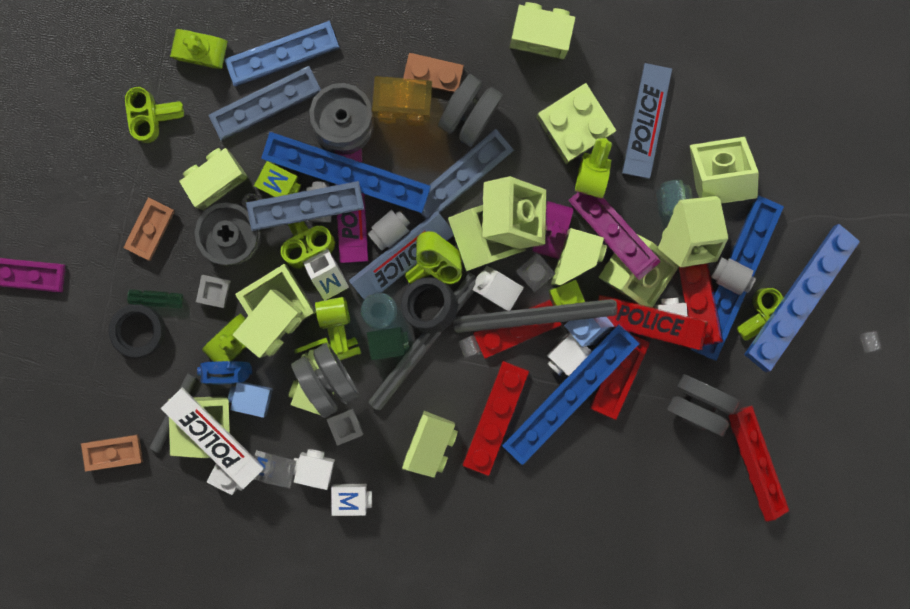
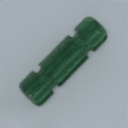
(155, 298)

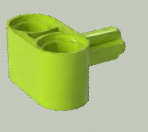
(198, 48)
(149, 113)
(595, 170)
(304, 239)
(436, 258)
(333, 315)
(755, 324)
(224, 345)

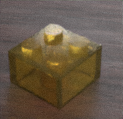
(402, 100)

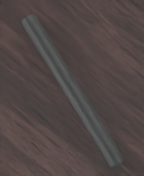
(535, 316)
(417, 351)

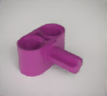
(557, 225)

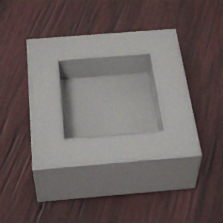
(213, 291)
(345, 426)

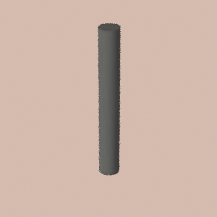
(163, 431)

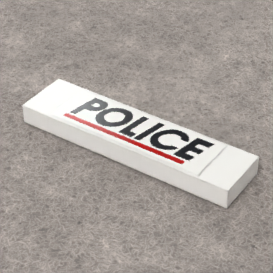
(212, 438)

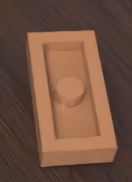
(443, 74)
(149, 229)
(112, 452)

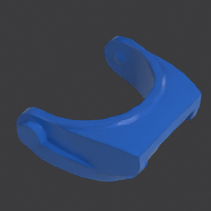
(241, 372)

